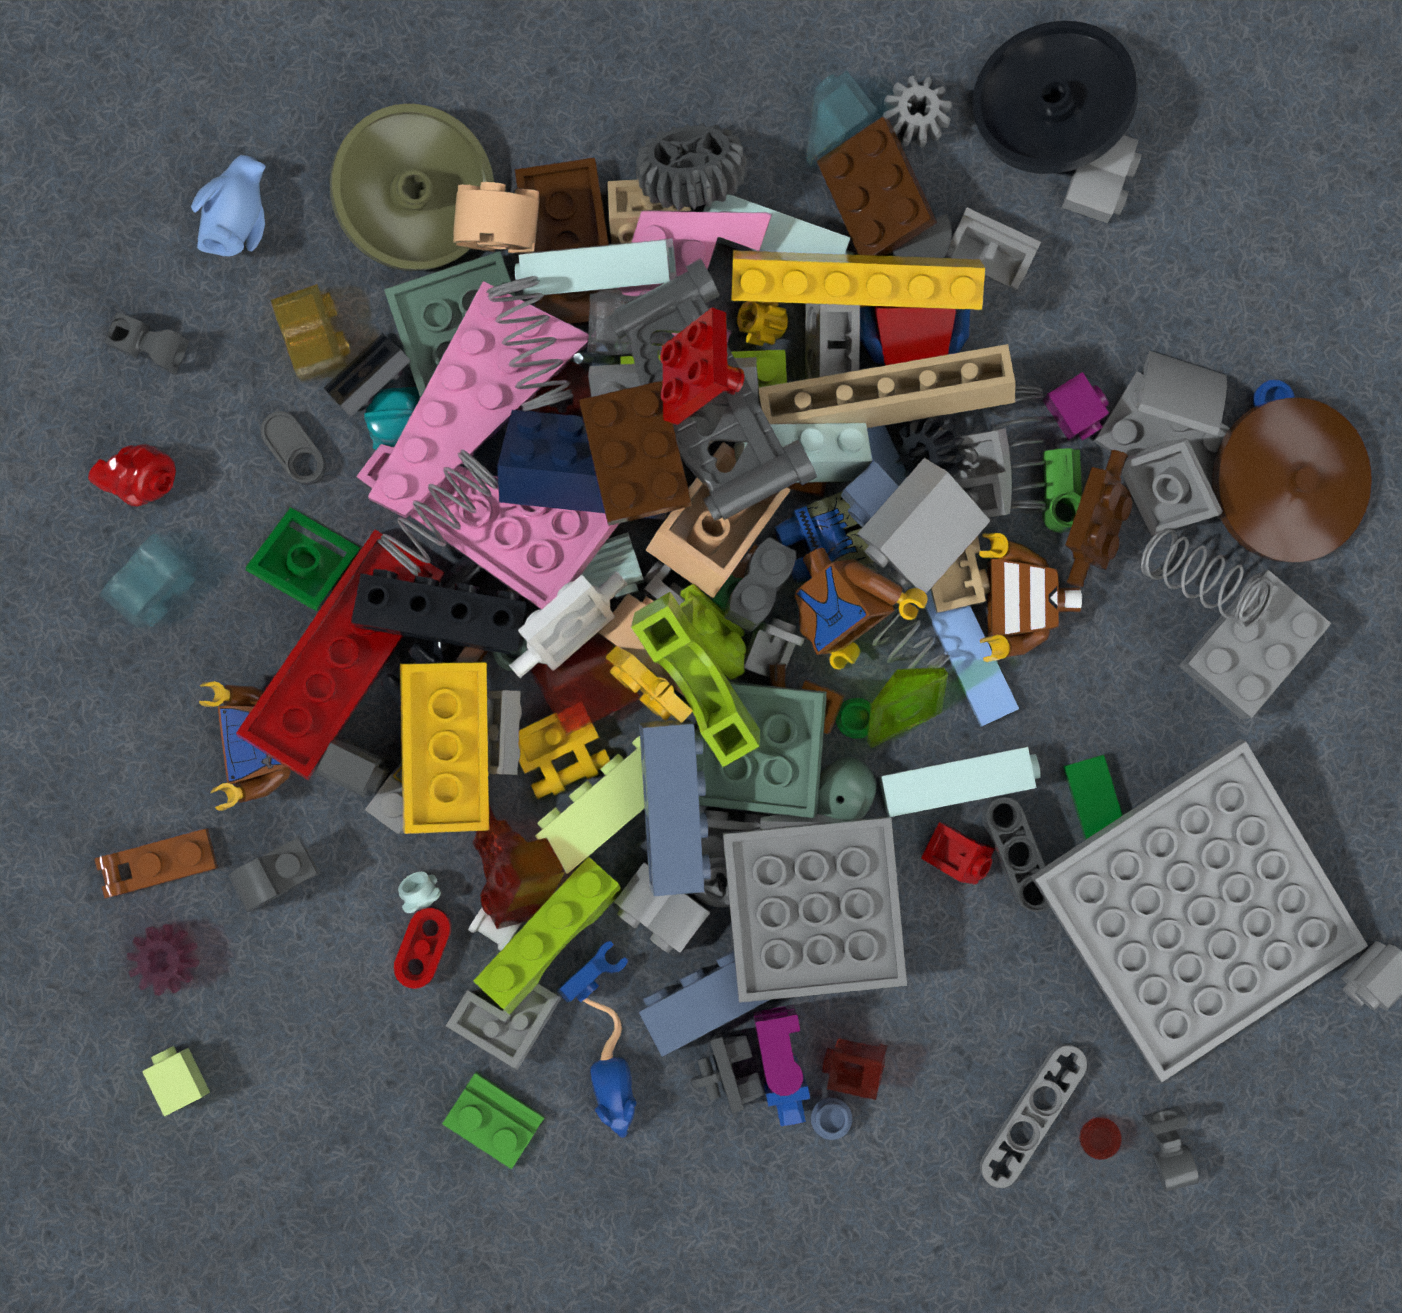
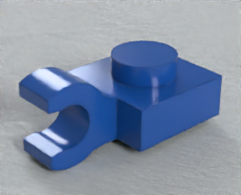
(583, 981)

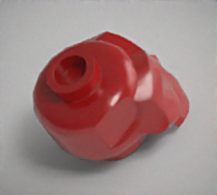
(135, 474)

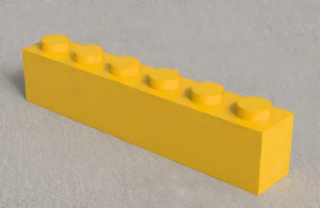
(857, 280)

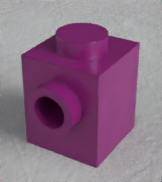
(1077, 407)

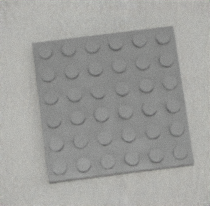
(1200, 910)

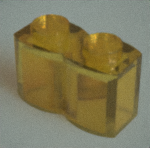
(310, 333)

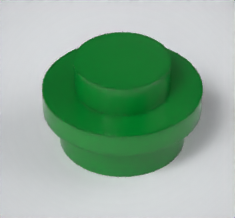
(854, 718)

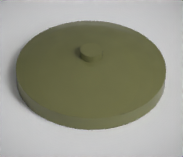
(400, 184)

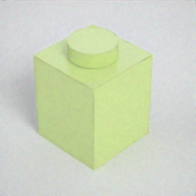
(175, 1080)

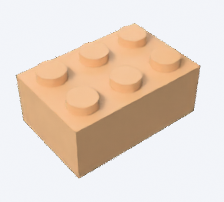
(705, 548)

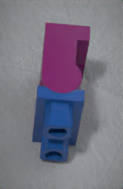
(784, 1078)

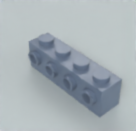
(672, 807)

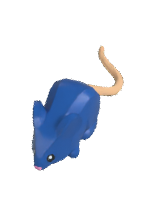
(612, 1082)

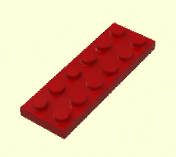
(326, 670)

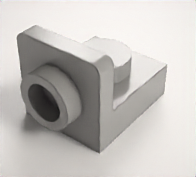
(656, 587)

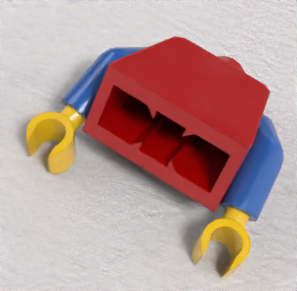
(912, 333)

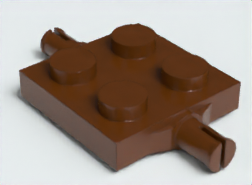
(1099, 519)

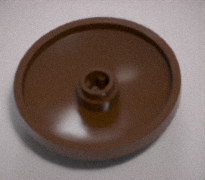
(1292, 480)

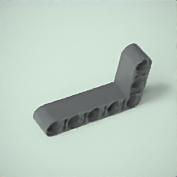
(1002, 838)

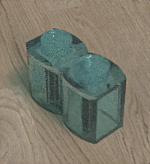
(149, 582)

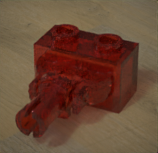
(517, 873)

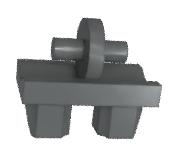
(738, 1089)

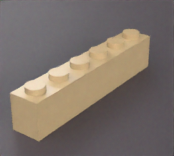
(896, 391)

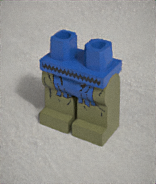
(823, 526)

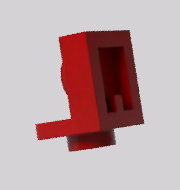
(958, 855)

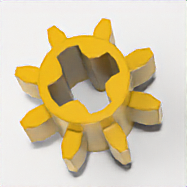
(762, 322)

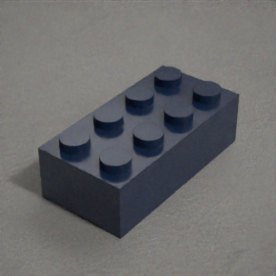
(549, 464)

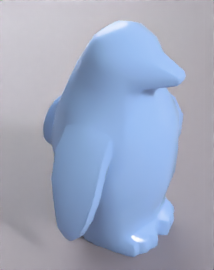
(231, 209)

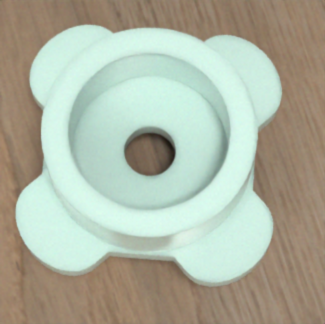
(418, 891)

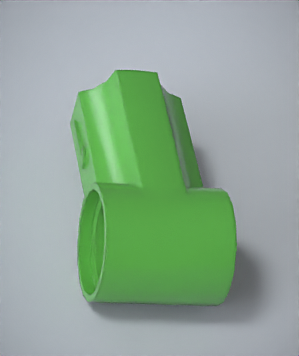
(1062, 485)

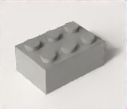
(1251, 662)

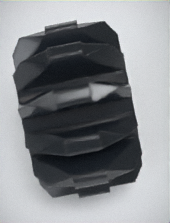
(929, 440)

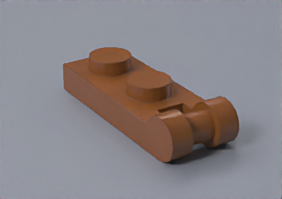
(158, 862)

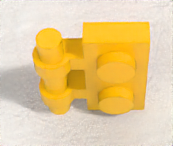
(545, 742)

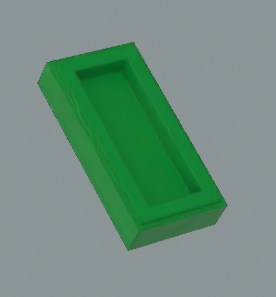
(1092, 794)

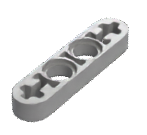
(1038, 1118)

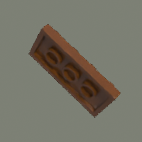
(567, 219)

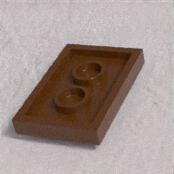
(876, 190)
(634, 454)

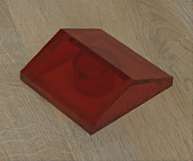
(582, 686)

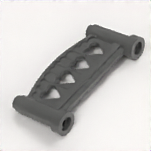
(764, 463)

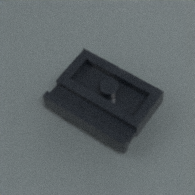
(371, 370)

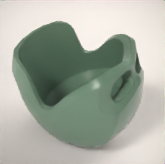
(853, 782)

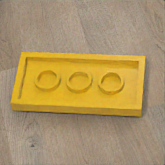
(444, 747)

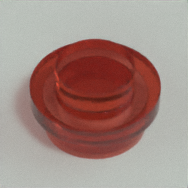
(1100, 1138)

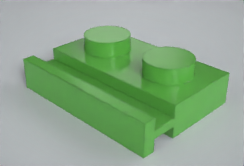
(493, 1120)

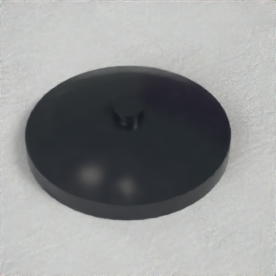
(1055, 97)

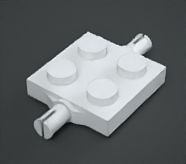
(567, 622)

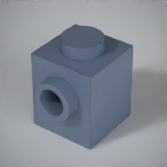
(868, 493)

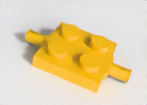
(657, 692)

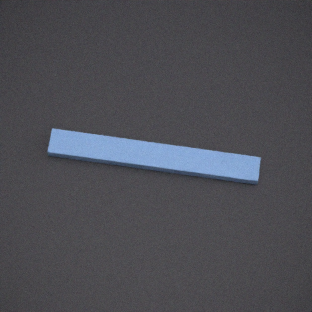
(958, 627)

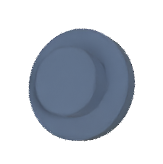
(831, 1118)

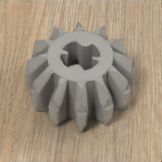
(917, 125)

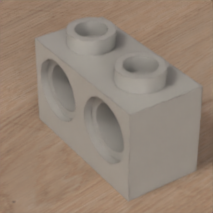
(831, 339)

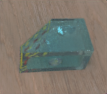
(837, 114)

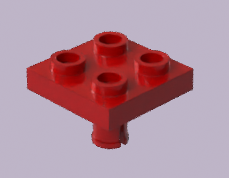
(697, 367)

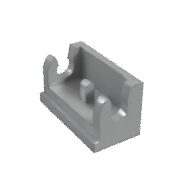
(1000, 248)

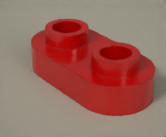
(422, 946)

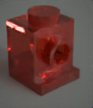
(858, 1081)

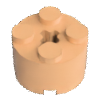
(496, 219)

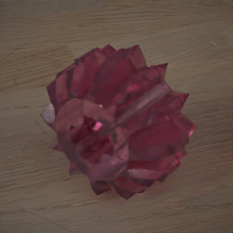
(177, 958)

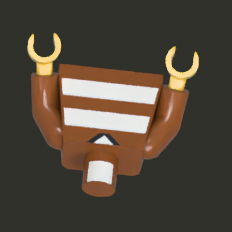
(1022, 598)

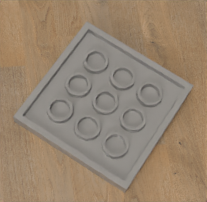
(814, 909)

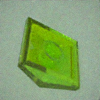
(905, 702)

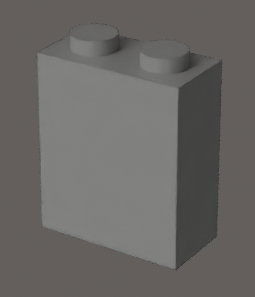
(923, 527)

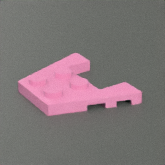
(697, 235)

